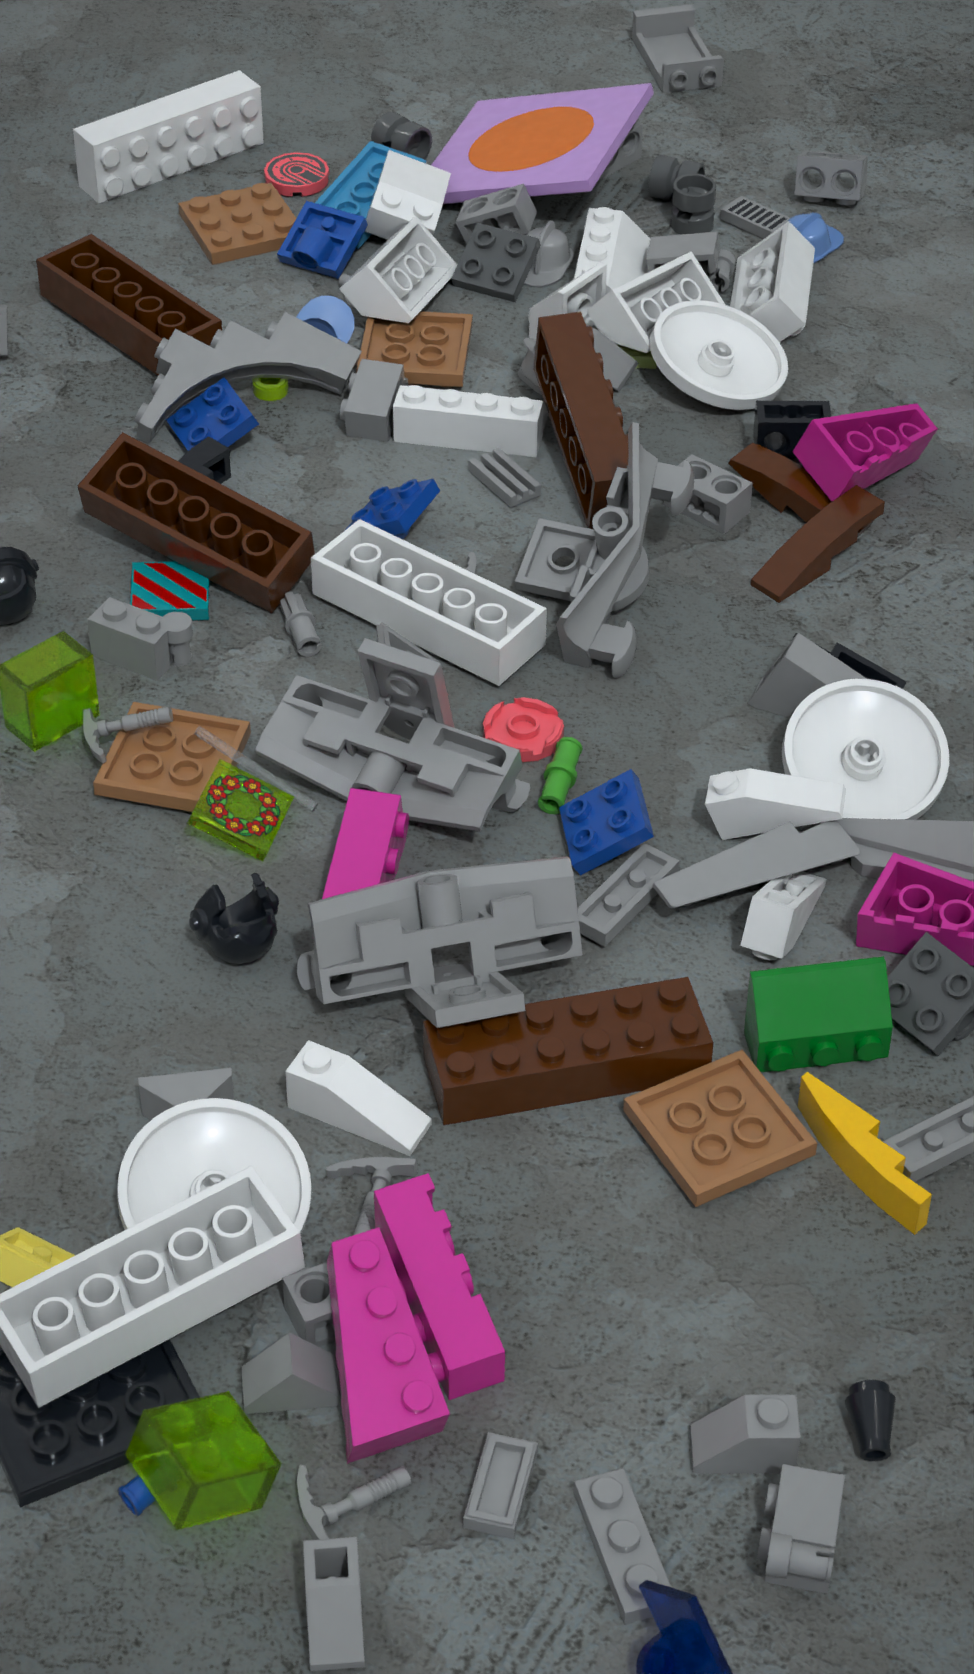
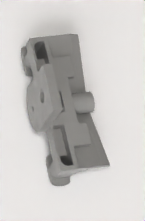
(608, 560)
(440, 774)
(385, 935)

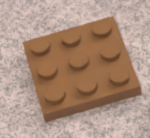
(238, 222)
(429, 346)
(167, 761)
(719, 1127)

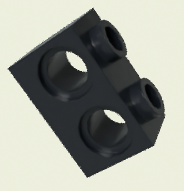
(783, 423)

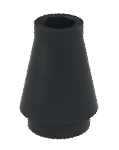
(871, 1415)

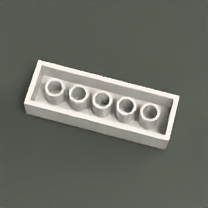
(168, 136)
(429, 601)
(147, 1285)

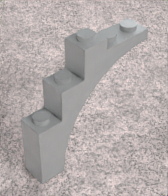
(286, 351)

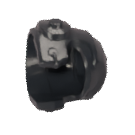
(16, 584)
(241, 929)

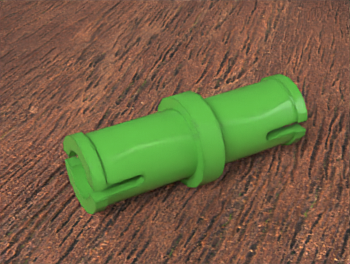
(560, 775)

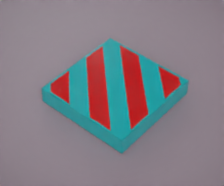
(169, 588)

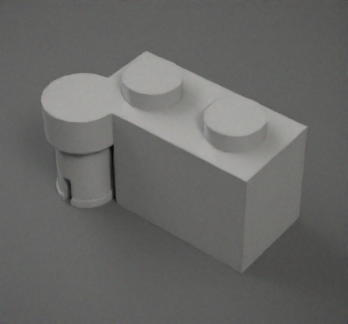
(705, 248)
(371, 399)
(140, 638)
(804, 1528)

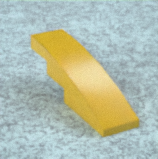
(854, 1145)

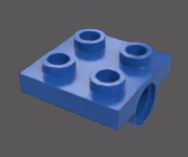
(322, 239)
(213, 414)
(398, 507)
(606, 822)

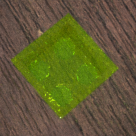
(48, 690)
(203, 1459)

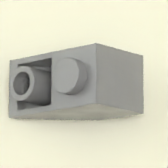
(333, 1604)

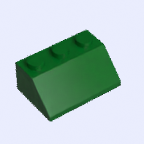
(818, 1014)

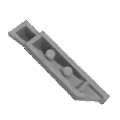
(932, 842)
(756, 861)

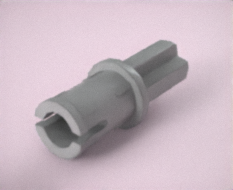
(300, 624)

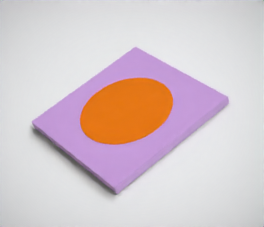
(540, 141)

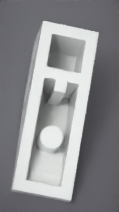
(761, 800)
(780, 914)
(353, 1099)

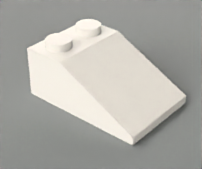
(406, 191)

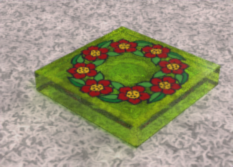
(240, 810)

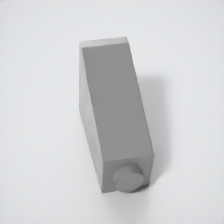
(796, 674)

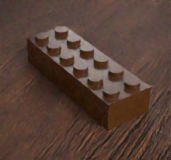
(120, 299)
(580, 407)
(197, 522)
(566, 1050)

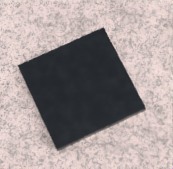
(85, 1428)

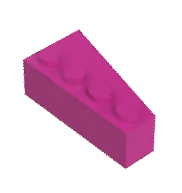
(863, 446)
(367, 842)
(917, 900)
(439, 1288)
(380, 1356)

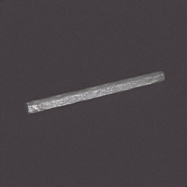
(255, 768)

